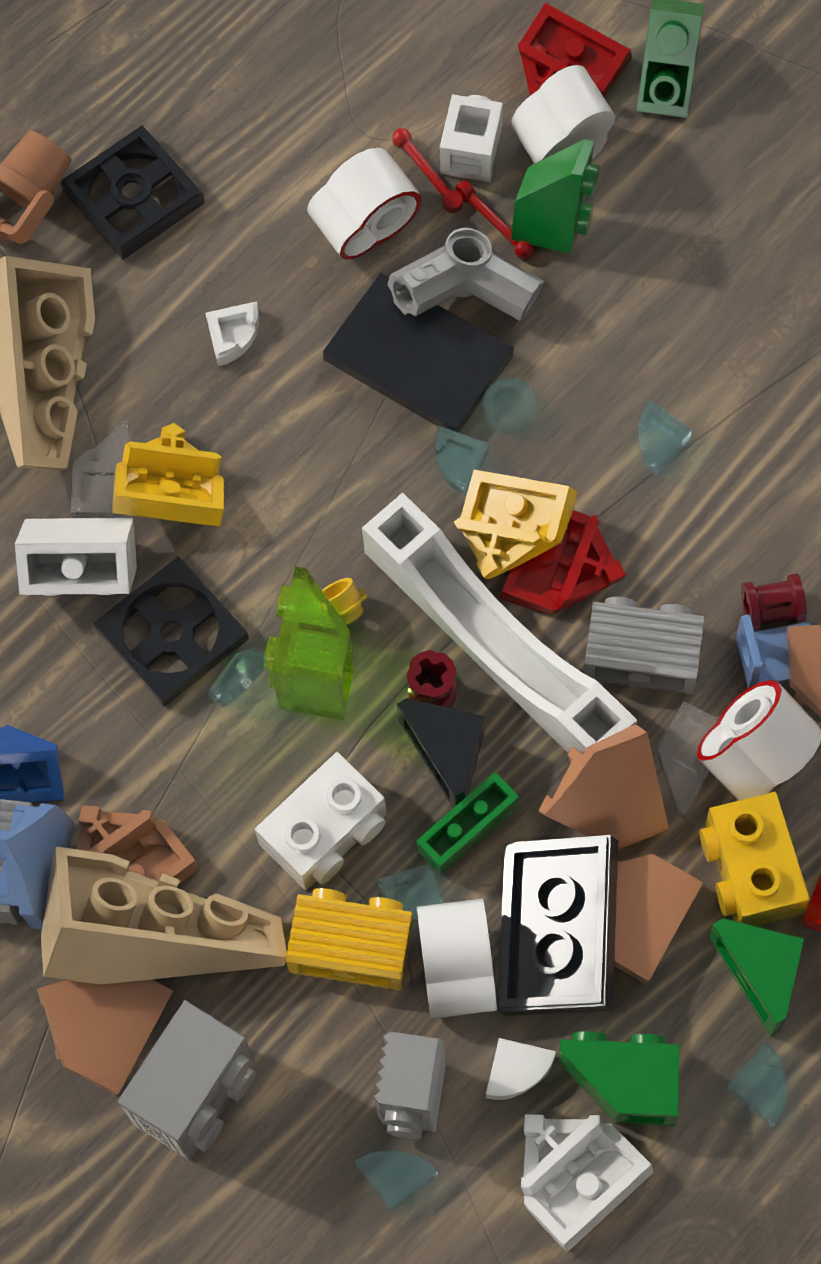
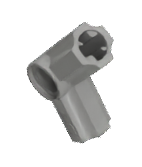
(462, 270)

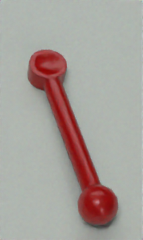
(451, 198)
(522, 249)

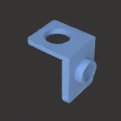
(763, 652)

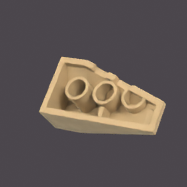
(42, 342)
(129, 928)

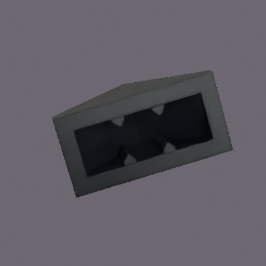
(446, 742)

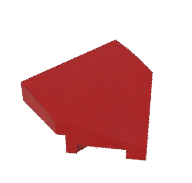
(562, 42)
(565, 572)

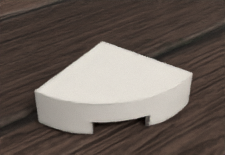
(233, 331)
(517, 1069)

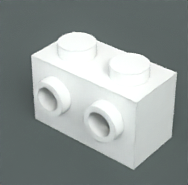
(76, 556)
(322, 822)

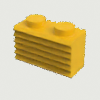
(350, 939)

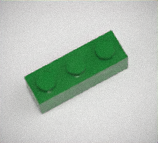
(467, 823)

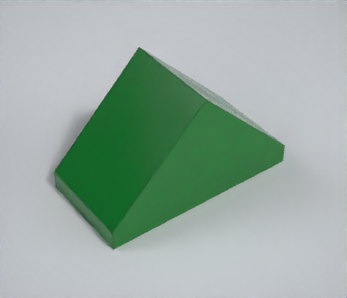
(762, 966)

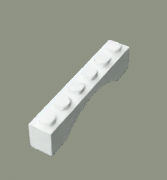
(433, 574)

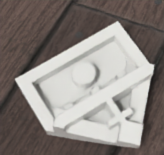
(577, 1174)

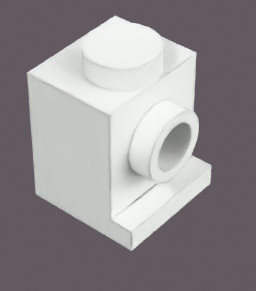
(471, 137)

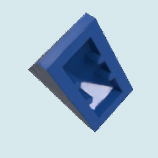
(29, 767)

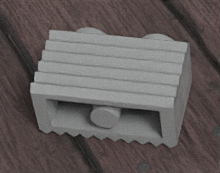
(644, 645)
(410, 1084)

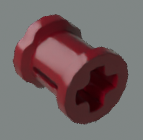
(774, 601)
(439, 669)

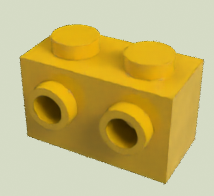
(754, 861)

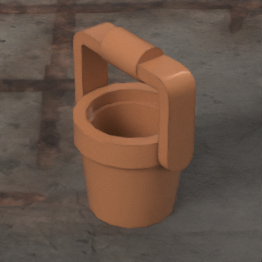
(31, 179)

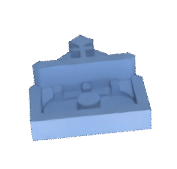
(28, 857)

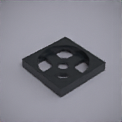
(157, 220)
(143, 599)

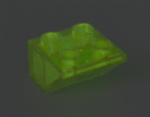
(314, 652)

